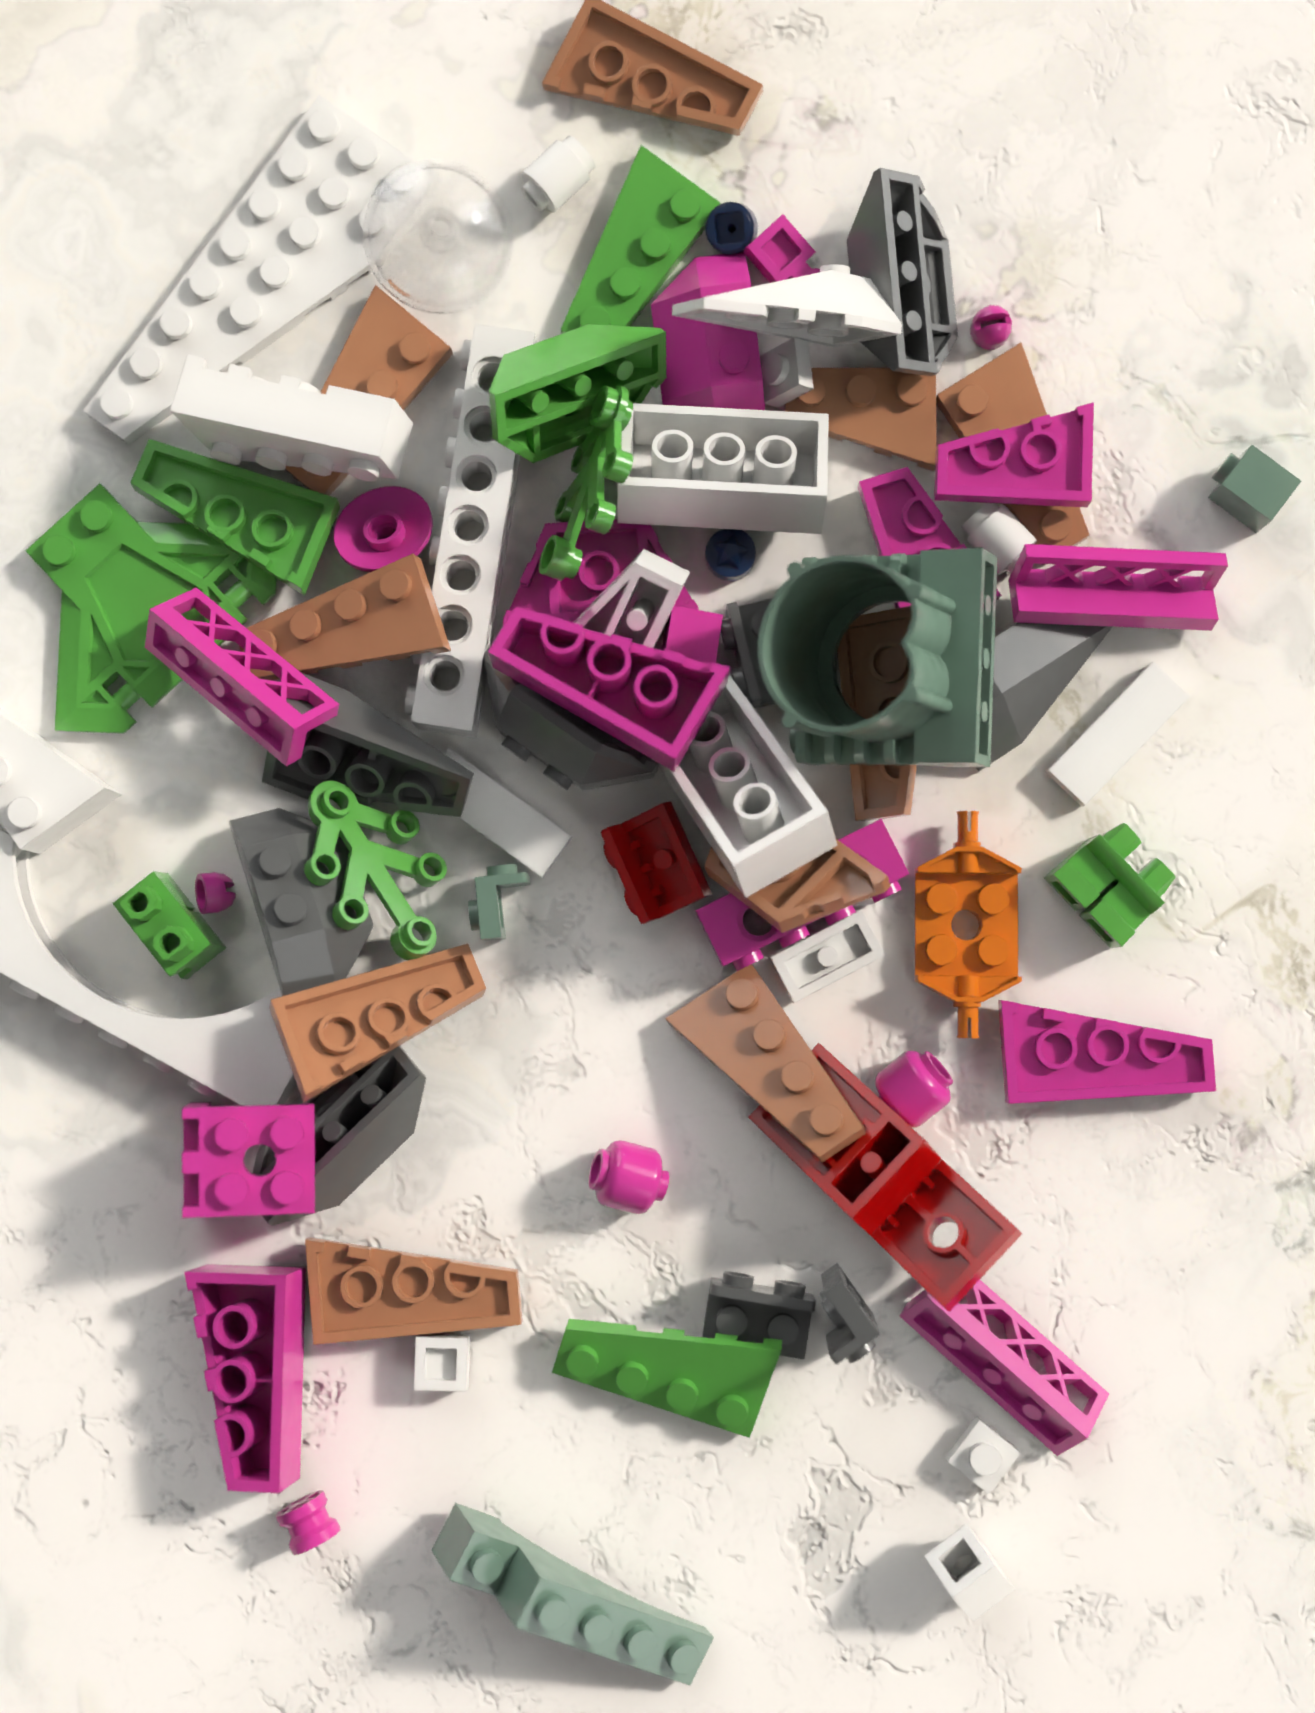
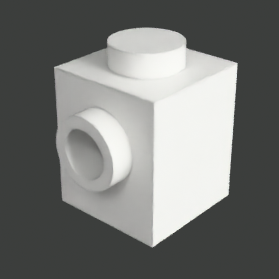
(969, 1572)

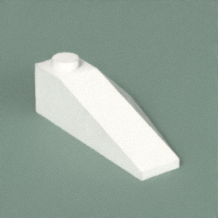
(818, 308)

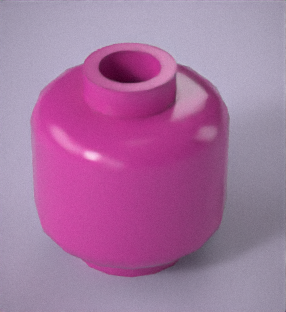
(914, 1086)
(628, 1177)

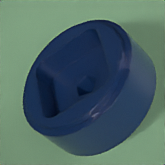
(731, 227)
(730, 554)

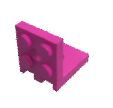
(214, 1164)

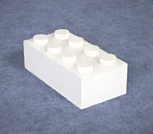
(725, 469)
(749, 796)

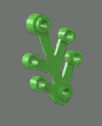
(609, 416)
(371, 862)

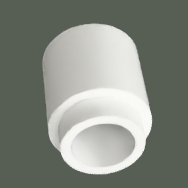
(557, 174)
(999, 533)

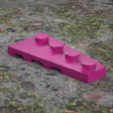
(1085, 1057)

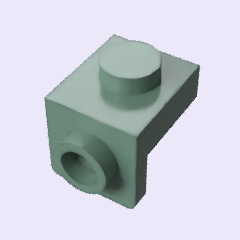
(487, 910)

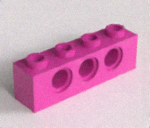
(724, 917)

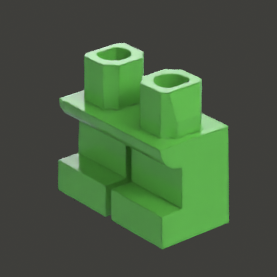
(1130, 896)
(168, 925)

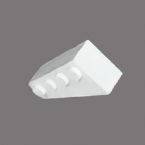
(291, 422)

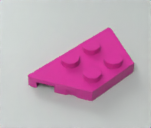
(602, 561)

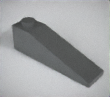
(372, 759)

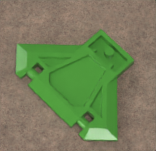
(108, 582)

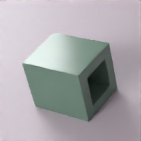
(1252, 487)

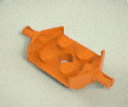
(987, 887)

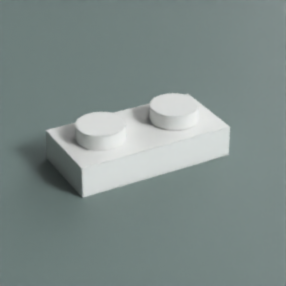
(827, 956)

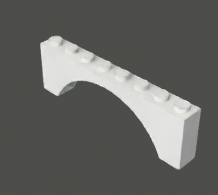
(220, 1053)

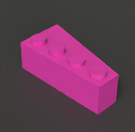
(622, 687)
(254, 1361)

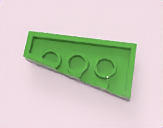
(641, 245)
(250, 513)
(690, 1376)

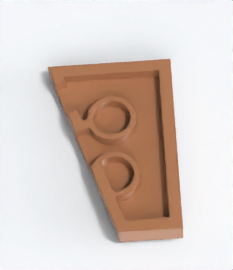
(876, 410)

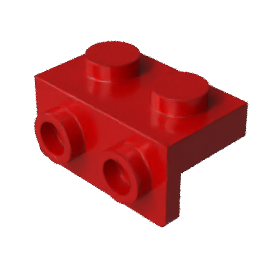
(655, 863)

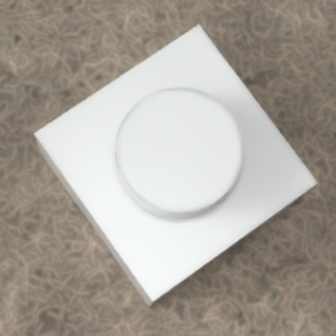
(786, 372)
(441, 1362)
(982, 1455)

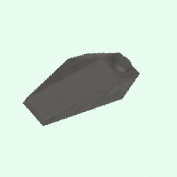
(1031, 672)

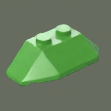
(548, 388)

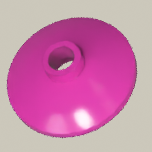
(382, 527)

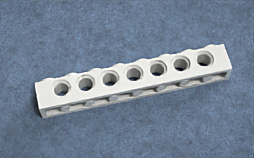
(460, 708)

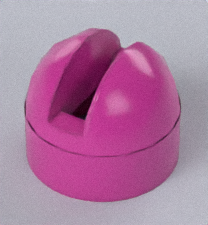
(993, 335)
(212, 894)

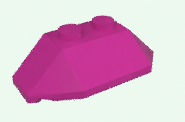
(708, 360)

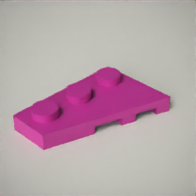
(1024, 465)
(904, 517)

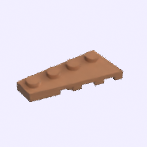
(640, 69)
(1004, 397)
(359, 622)
(362, 1017)

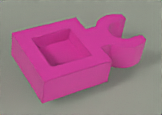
(781, 252)

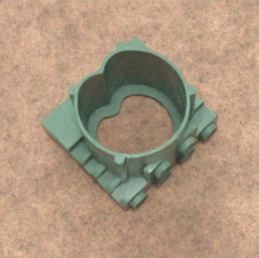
(950, 648)

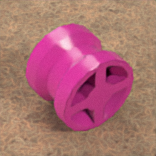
(308, 1522)

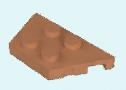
(811, 891)

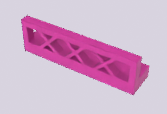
(1113, 594)
(226, 678)
(1003, 1367)

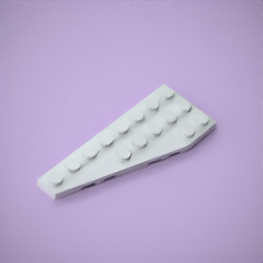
(263, 270)

